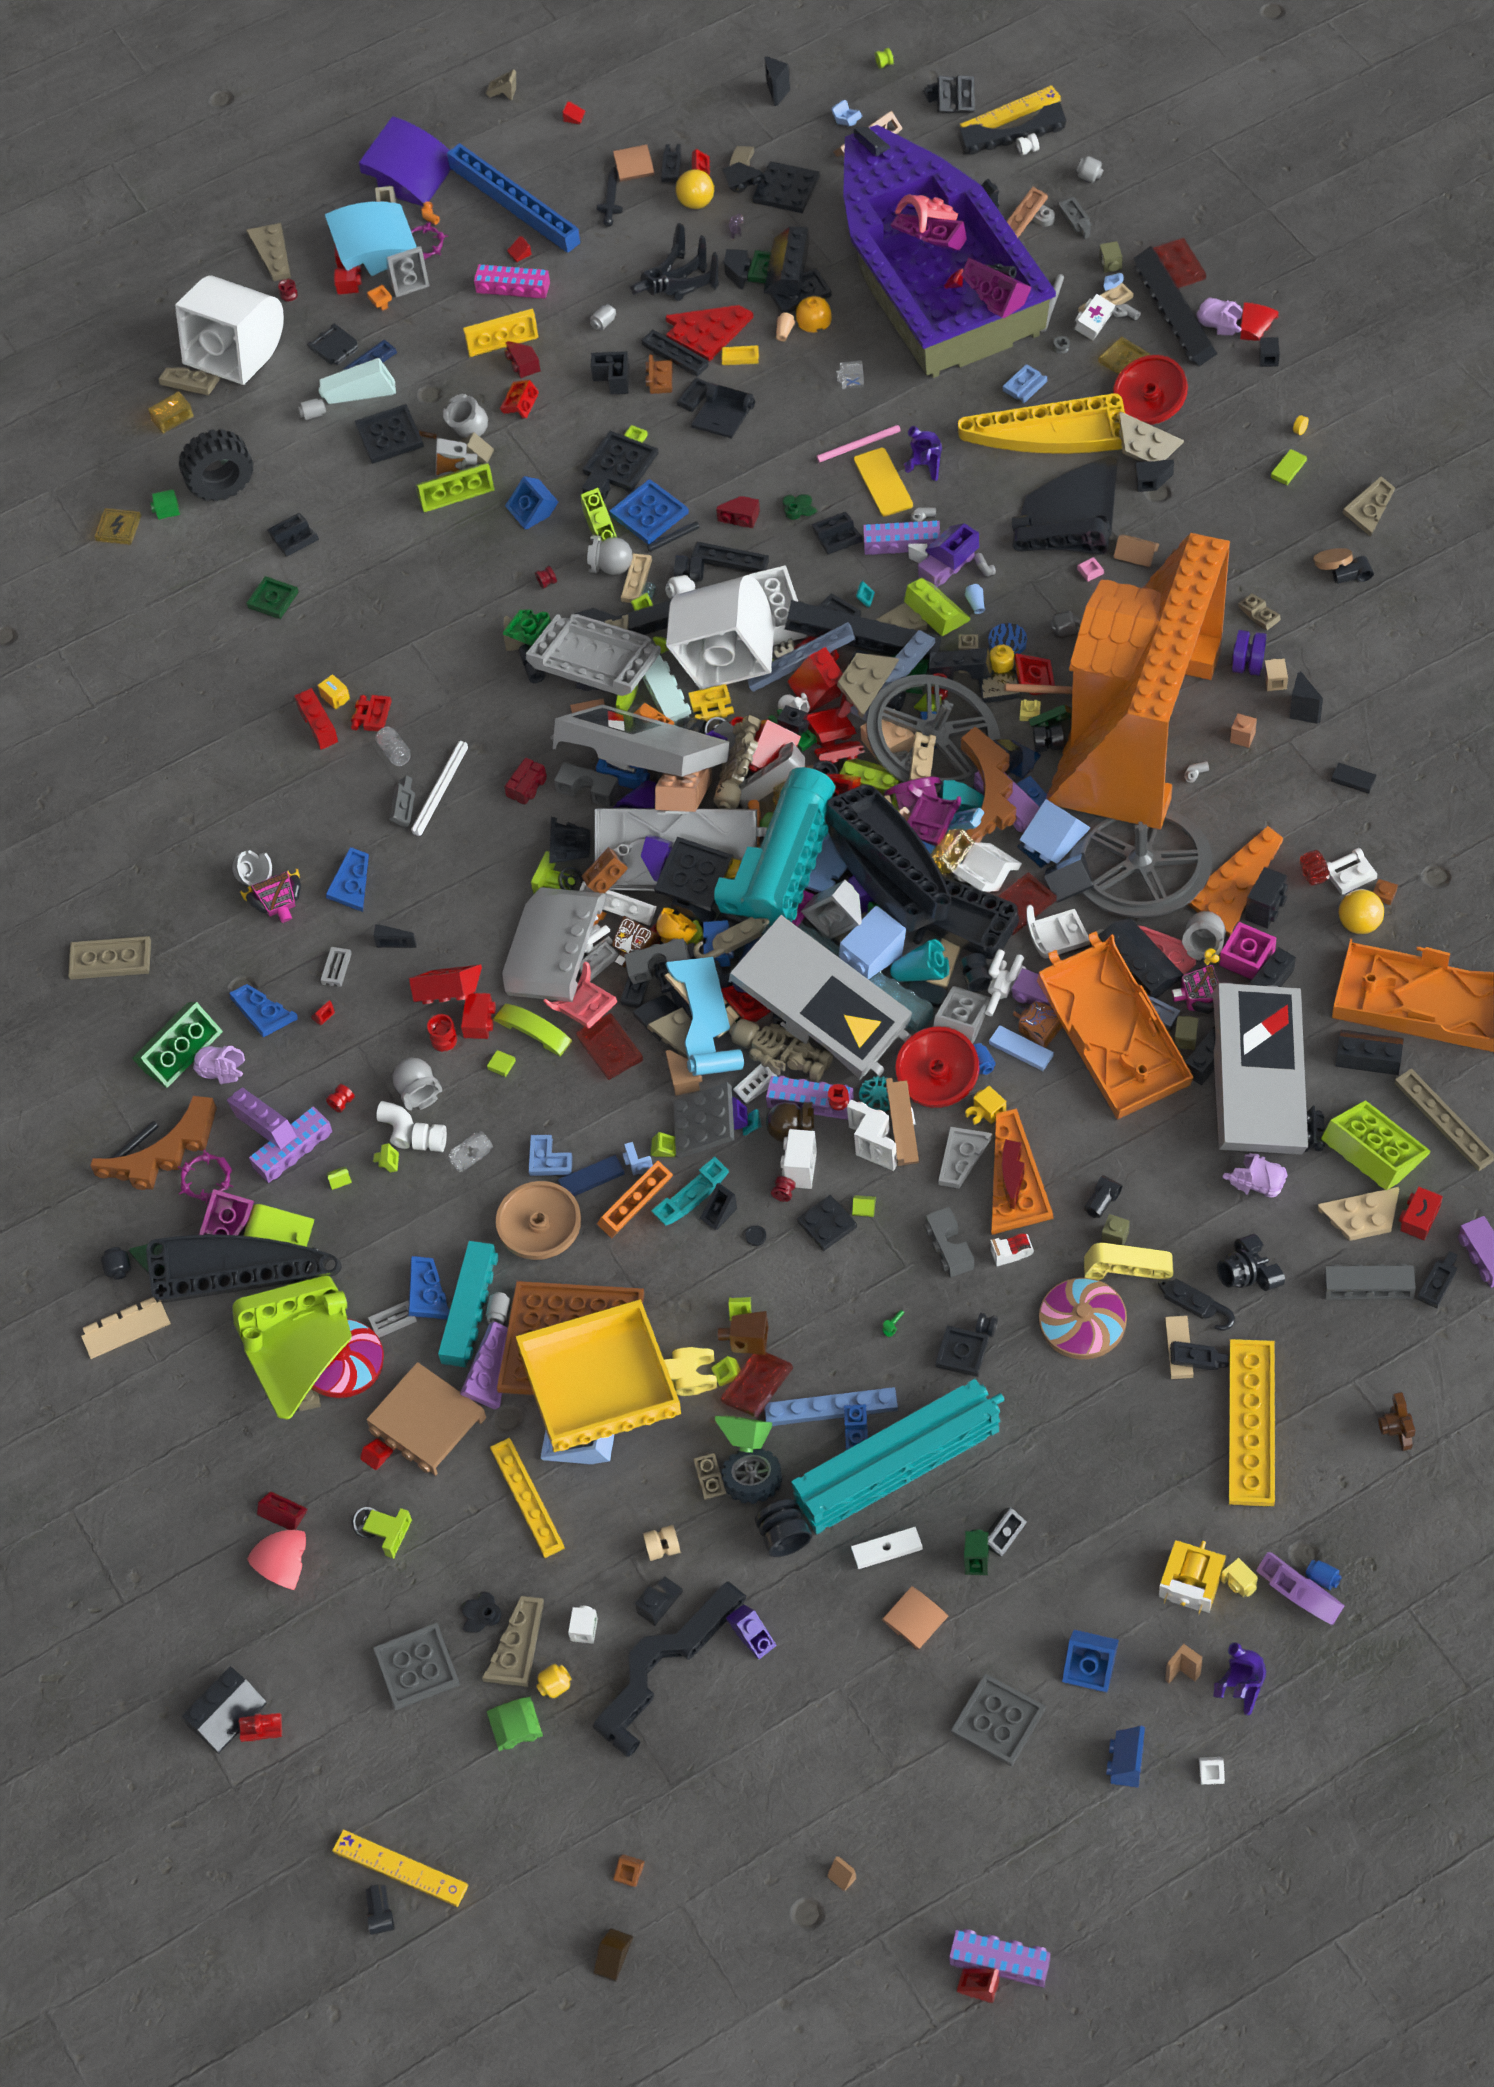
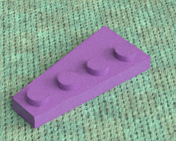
(485, 1370)

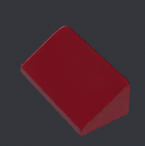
(281, 1511)

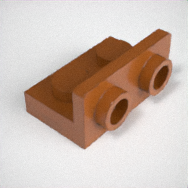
(659, 376)
(604, 872)

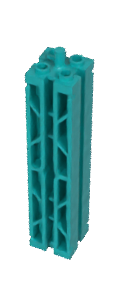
(897, 1455)

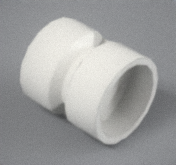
(429, 1137)

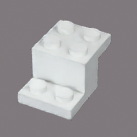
(986, 867)
(872, 1134)

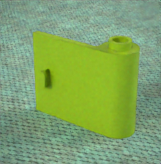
(278, 1225)

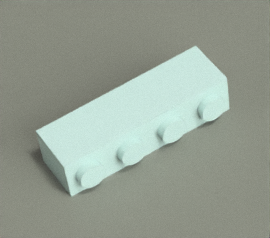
(665, 693)

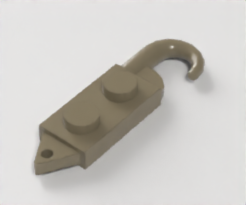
(734, 937)

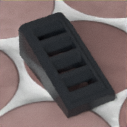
(393, 938)

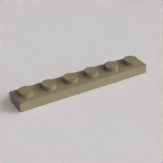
(1445, 1119)

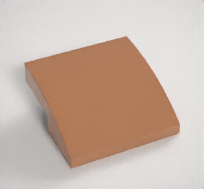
(633, 163)
(915, 1617)

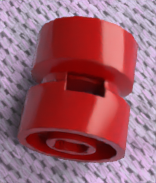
(442, 1032)

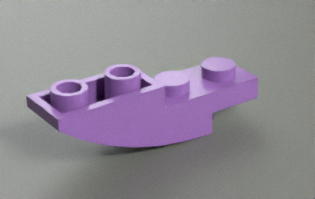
(1299, 1589)

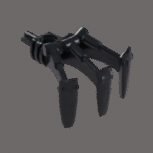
(675, 282)

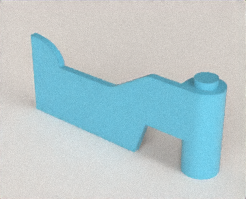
(708, 1017)

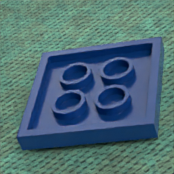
(649, 511)

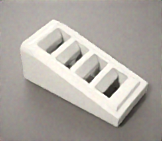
(757, 1073)

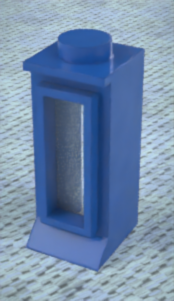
(625, 778)

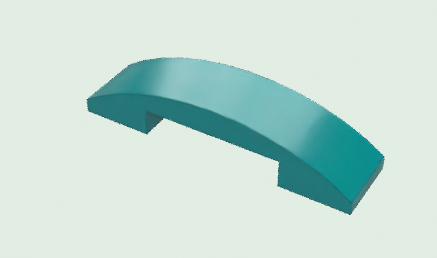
(692, 1194)

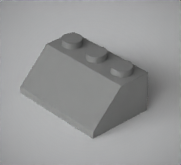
(834, 910)

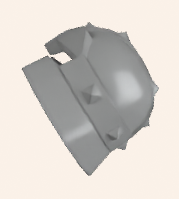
(250, 868)

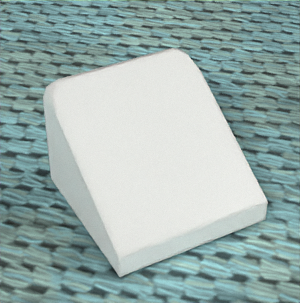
(917, 552)
(1211, 1770)

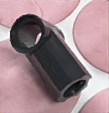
(1357, 569)
(694, 724)
(1105, 1192)
(380, 1916)

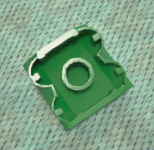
(527, 626)

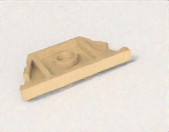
(1362, 1214)

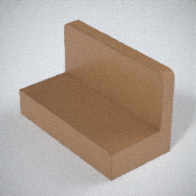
(1135, 550)
(1185, 1661)

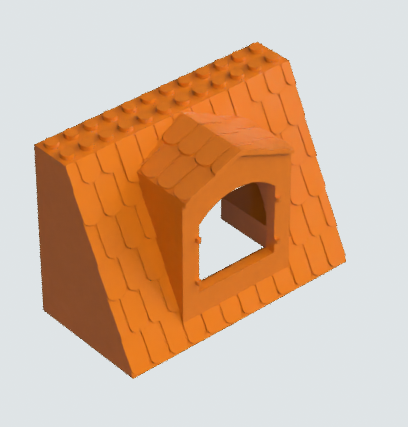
(1128, 677)

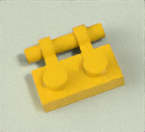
(710, 698)

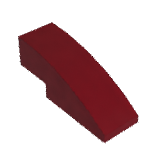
(1012, 1171)

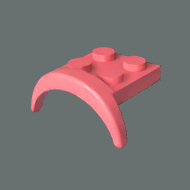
(927, 208)
(588, 1002)

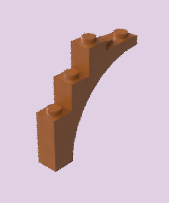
(991, 764)
(167, 1153)

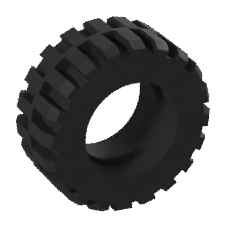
(210, 448)

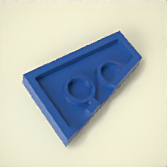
(350, 880)
(260, 1011)
(425, 1291)

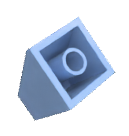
(1053, 832)
(873, 943)

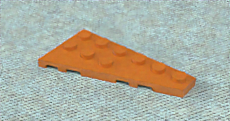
(1231, 884)
(1032, 1200)

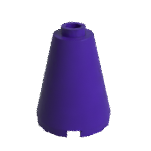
(641, 797)

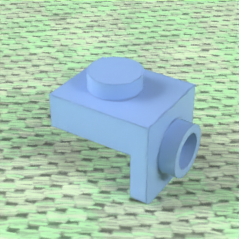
(844, 115)
(638, 1166)

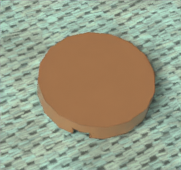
(1332, 558)

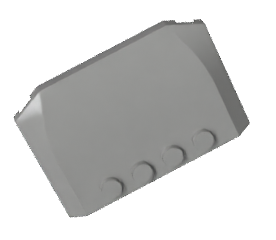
(593, 653)
(551, 943)

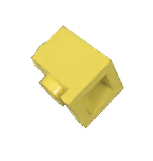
(1240, 1578)

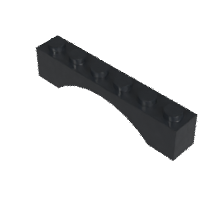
(978, 138)

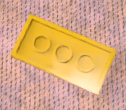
(494, 333)

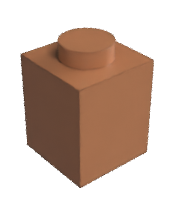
(1243, 730)

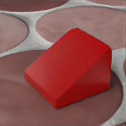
(573, 113)
(519, 249)
(323, 1013)
(375, 1454)

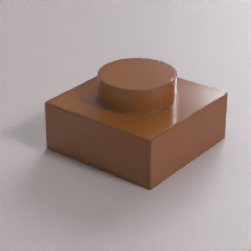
(1385, 891)

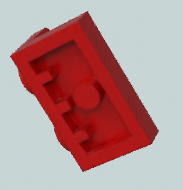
(520, 398)

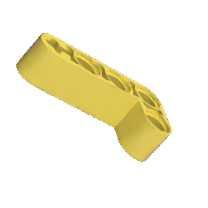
(1128, 1261)

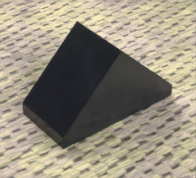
(719, 1207)

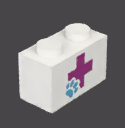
(1094, 316)

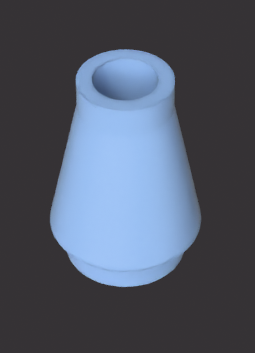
(975, 597)

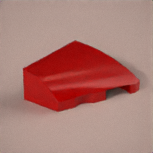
(1256, 320)

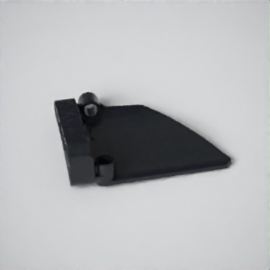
(1070, 511)

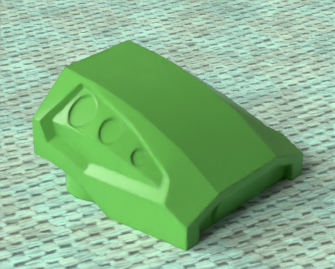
(514, 1723)

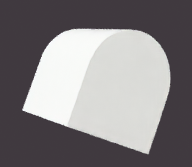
(228, 328)
(722, 632)

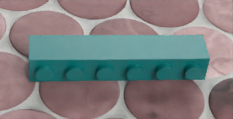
(467, 1304)

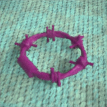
(440, 236)
(205, 1157)

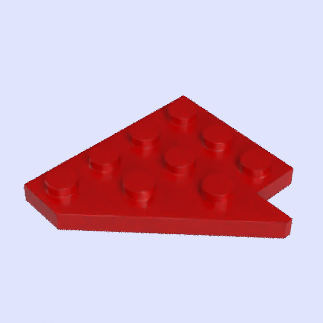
(708, 329)

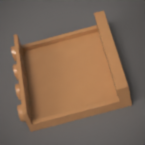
(424, 1418)

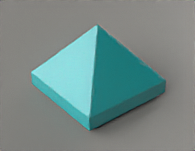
(865, 594)
(754, 1122)

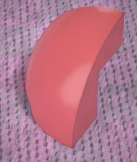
(279, 1557)

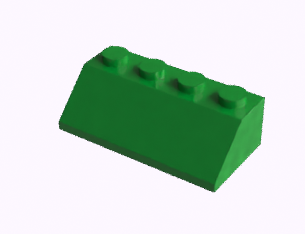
(177, 1043)

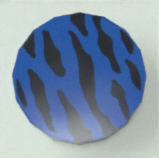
(1009, 635)

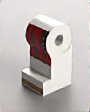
(1011, 1249)

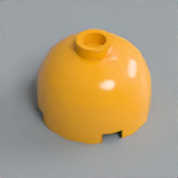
(813, 314)
(674, 926)

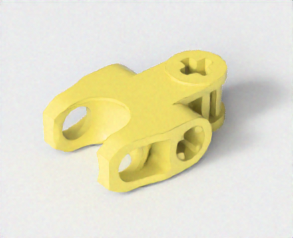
(683, 1371)

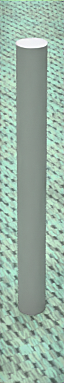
(1057, 285)

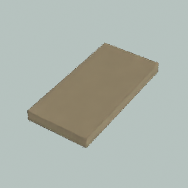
(109, 957)

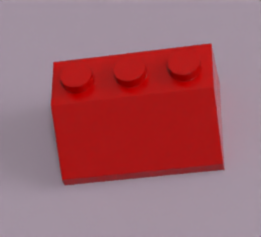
(445, 984)

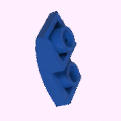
(855, 1424)

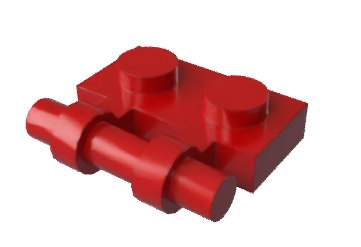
(376, 714)

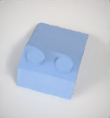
(591, 1453)

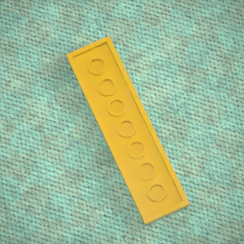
(1252, 1423)

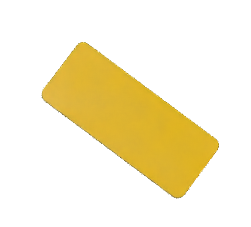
(883, 482)

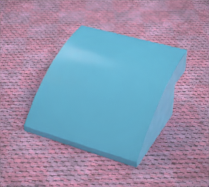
(370, 234)

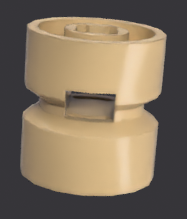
(654, 1546)

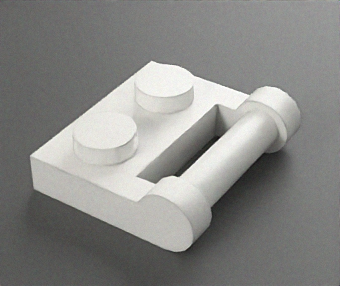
(1353, 876)

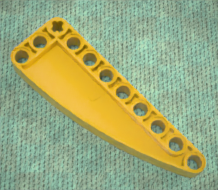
(1056, 434)

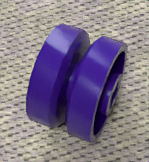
(1246, 652)

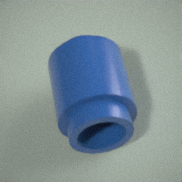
(985, 1059)
(1323, 1574)

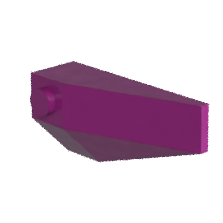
(939, 232)
(997, 290)
(226, 1214)

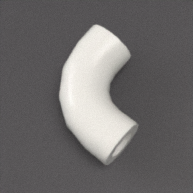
(401, 1122)

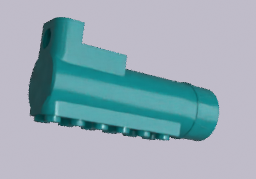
(776, 873)

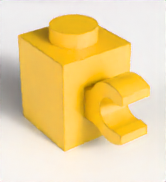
(987, 1105)

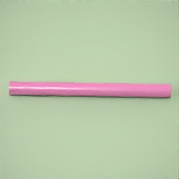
(858, 443)

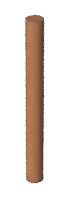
(1038, 688)

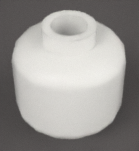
(679, 585)

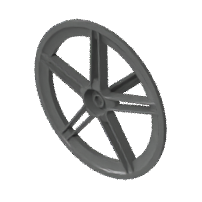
(934, 725)
(1142, 860)

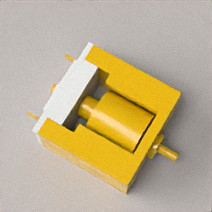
(1195, 1570)

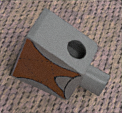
(452, 457)

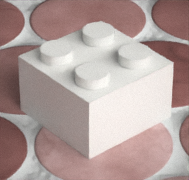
(799, 1157)

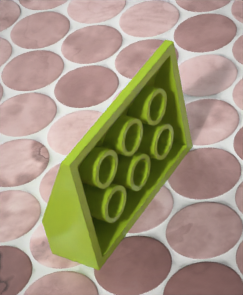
(1374, 1144)

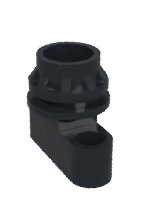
(1246, 1266)

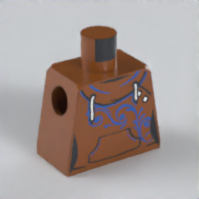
(1038, 1023)

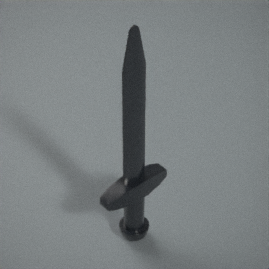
(610, 207)

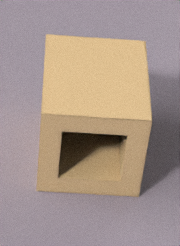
(1275, 674)

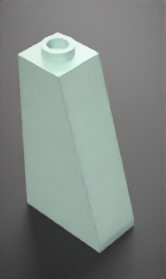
(358, 383)

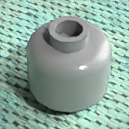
(1089, 169)

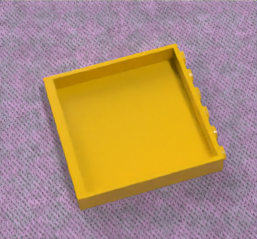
(598, 1375)

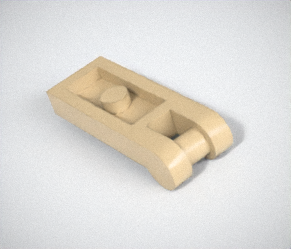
(922, 756)

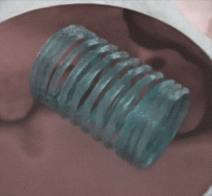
(652, 590)

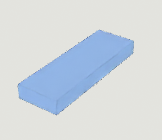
(1021, 1048)

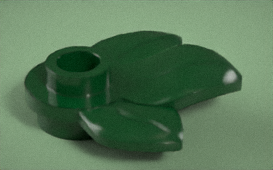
(798, 506)

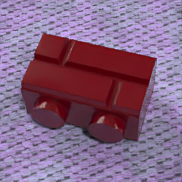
(525, 781)

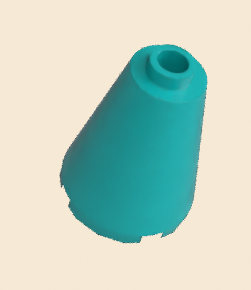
(922, 964)

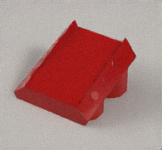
(830, 727)

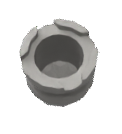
(465, 416)
(611, 555)
(1203, 932)
(415, 1083)

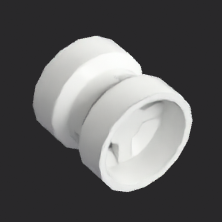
(1027, 144)

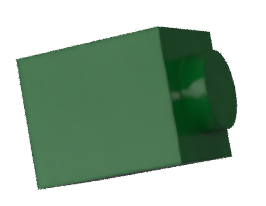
(165, 504)

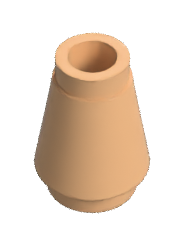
(784, 325)

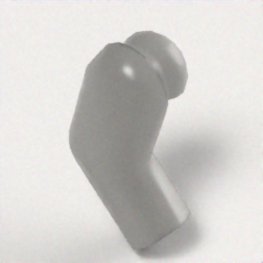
(1126, 310)
(921, 513)
(982, 565)
(1193, 771)

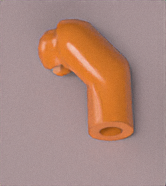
(427, 213)

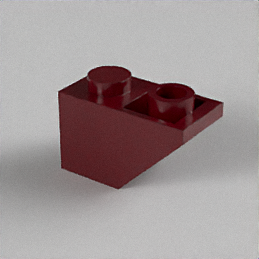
(522, 358)
(739, 511)

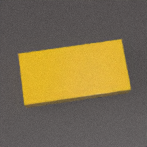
(740, 355)

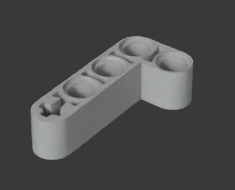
(773, 774)

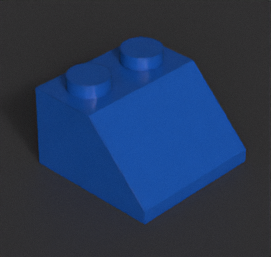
(531, 502)
(1090, 1660)
(1127, 1756)

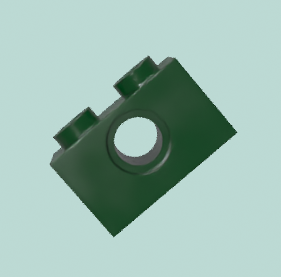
(976, 1552)

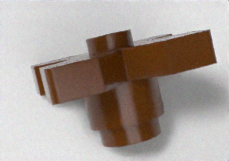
(1398, 1422)

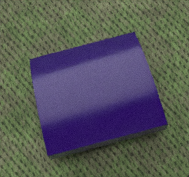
(407, 161)

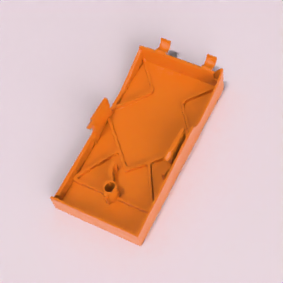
(1416, 996)
(1114, 1027)

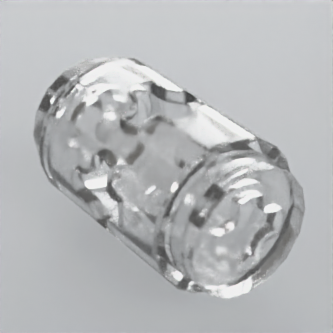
(393, 746)
(481, 1147)

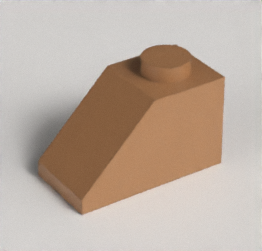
(682, 1079)

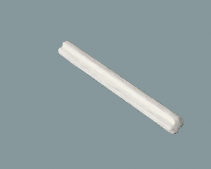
(439, 788)

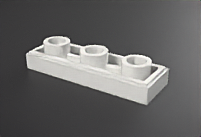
(873, 1551)

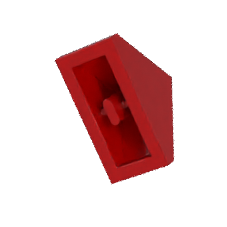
(979, 1983)

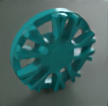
(877, 1094)

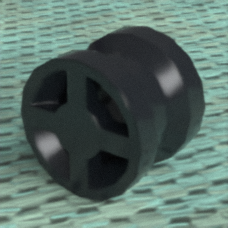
(986, 1324)

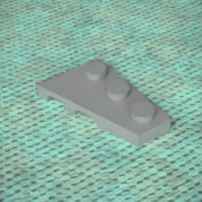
(961, 1155)

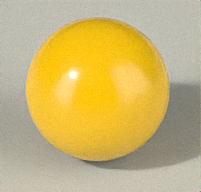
(694, 189)
(1361, 911)

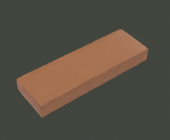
(1026, 210)

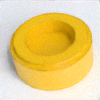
(1300, 425)

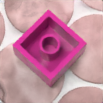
(1247, 950)

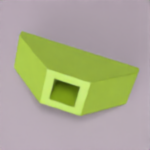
(597, 514)

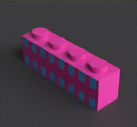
(512, 281)

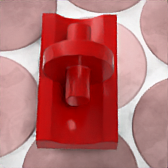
(260, 1727)

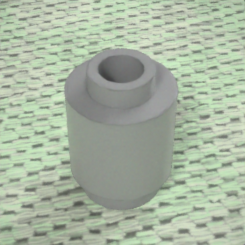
(603, 317)
(312, 409)
(497, 1308)

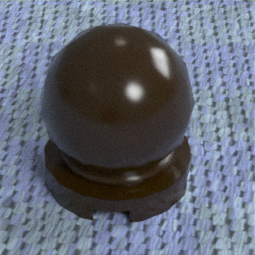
(789, 1116)

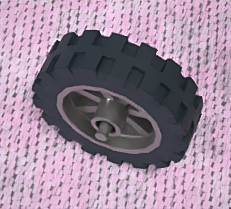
(757, 1488)

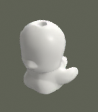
(795, 702)

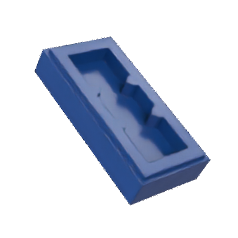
(1033, 790)

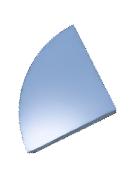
(1113, 281)

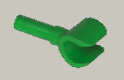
(888, 1326)

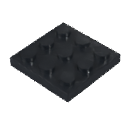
(786, 187)
(389, 433)
(621, 460)
(693, 873)

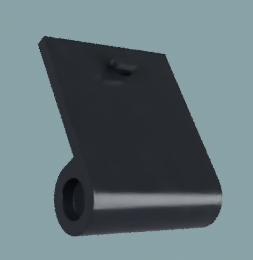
(723, 410)

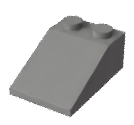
(407, 271)
(962, 1012)

